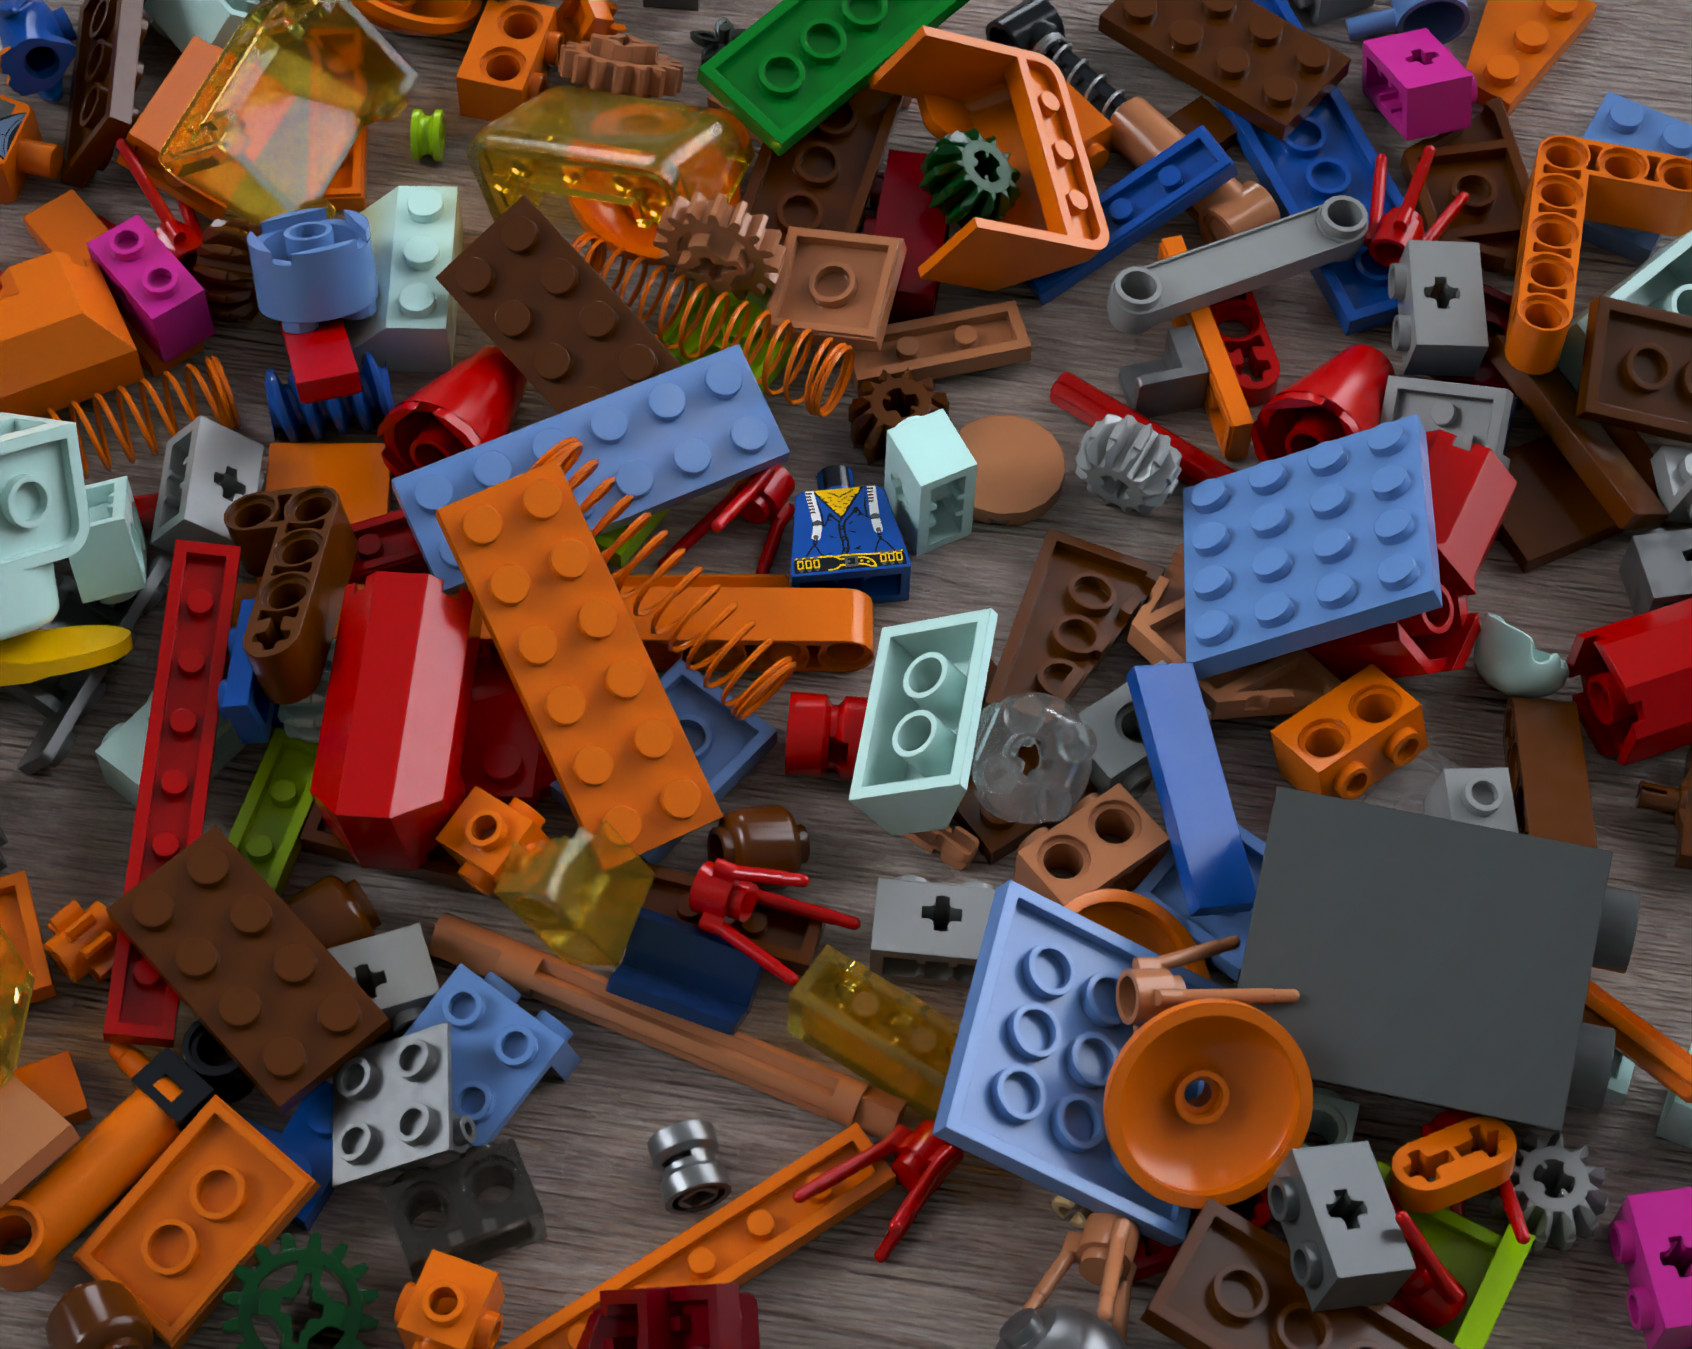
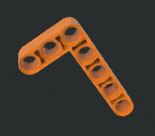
(1571, 184)

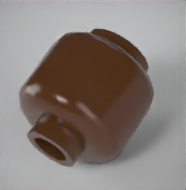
(761, 839)
(335, 911)
(98, 1317)

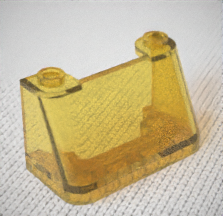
(286, 107)
(609, 151)

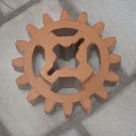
(621, 66)
(720, 245)

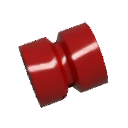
(823, 735)

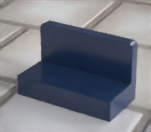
(686, 973)

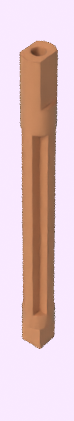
(733, 1056)

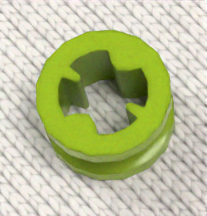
(428, 134)

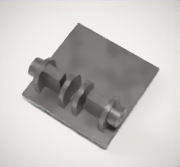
(396, 1108)

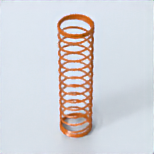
(813, 391)
(222, 406)
(762, 688)

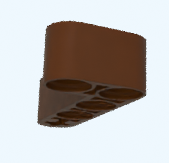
(305, 560)
(1548, 770)

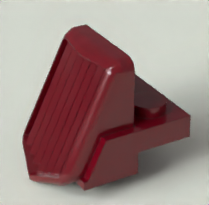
(674, 1319)

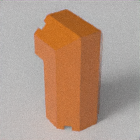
(60, 336)

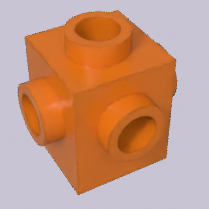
(484, 833)
(451, 1306)

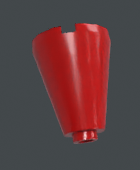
(1324, 404)
(453, 412)

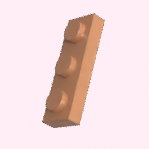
(948, 344)

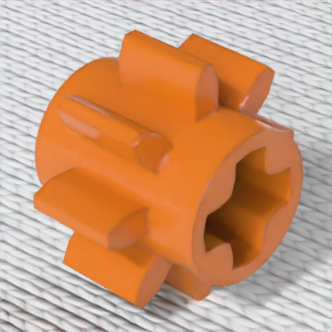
(82, 941)

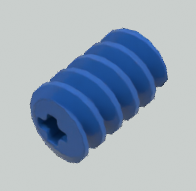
(291, 415)

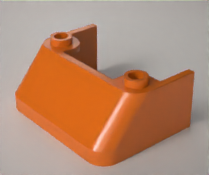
(1029, 111)

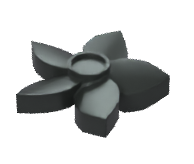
(715, 41)

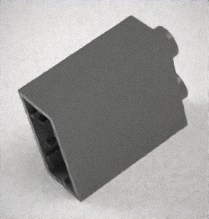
(1438, 957)

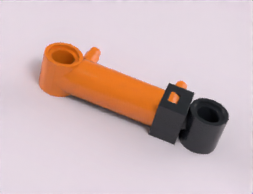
(114, 1152)

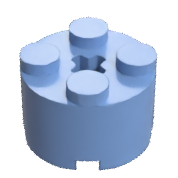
(313, 268)

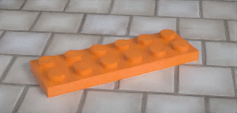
(577, 660)

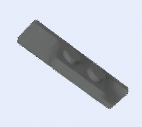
(77, 693)

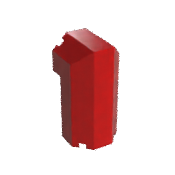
(1469, 506)
(1636, 683)
(396, 717)

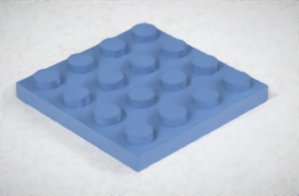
(1309, 548)
(1039, 1058)

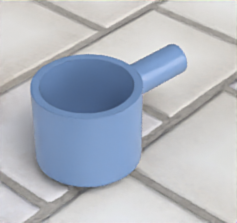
(1441, 17)

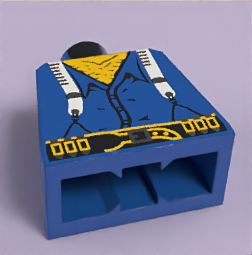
(848, 539)

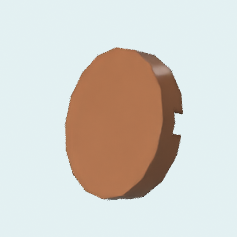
(1016, 469)

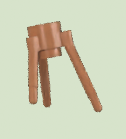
(1153, 989)
(1104, 1259)

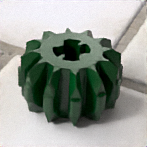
(969, 178)

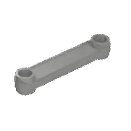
(1236, 264)

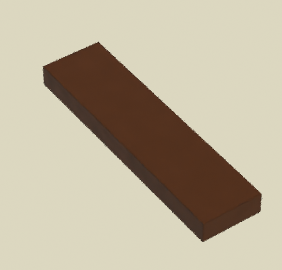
(1583, 444)

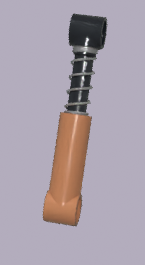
(1138, 127)

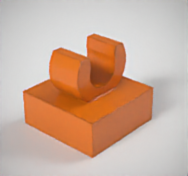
(584, 17)

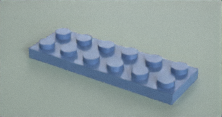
(657, 438)

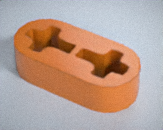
(1455, 1168)

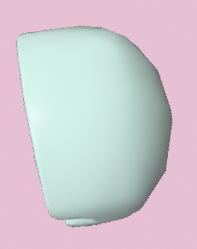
(1512, 664)

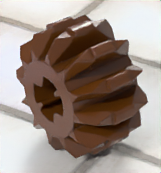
(226, 269)
(886, 405)

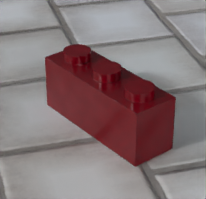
(906, 214)

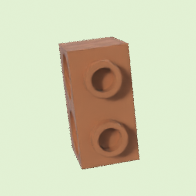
(1079, 849)

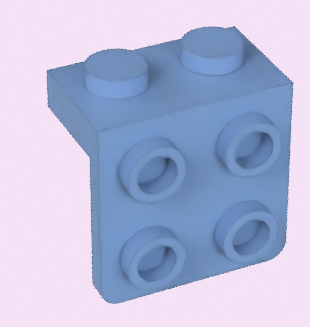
(495, 1047)

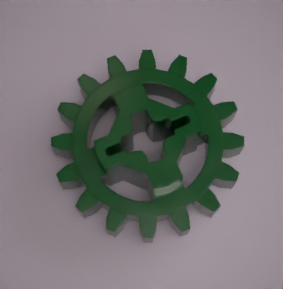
(309, 1262)

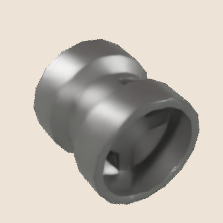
(689, 1166)

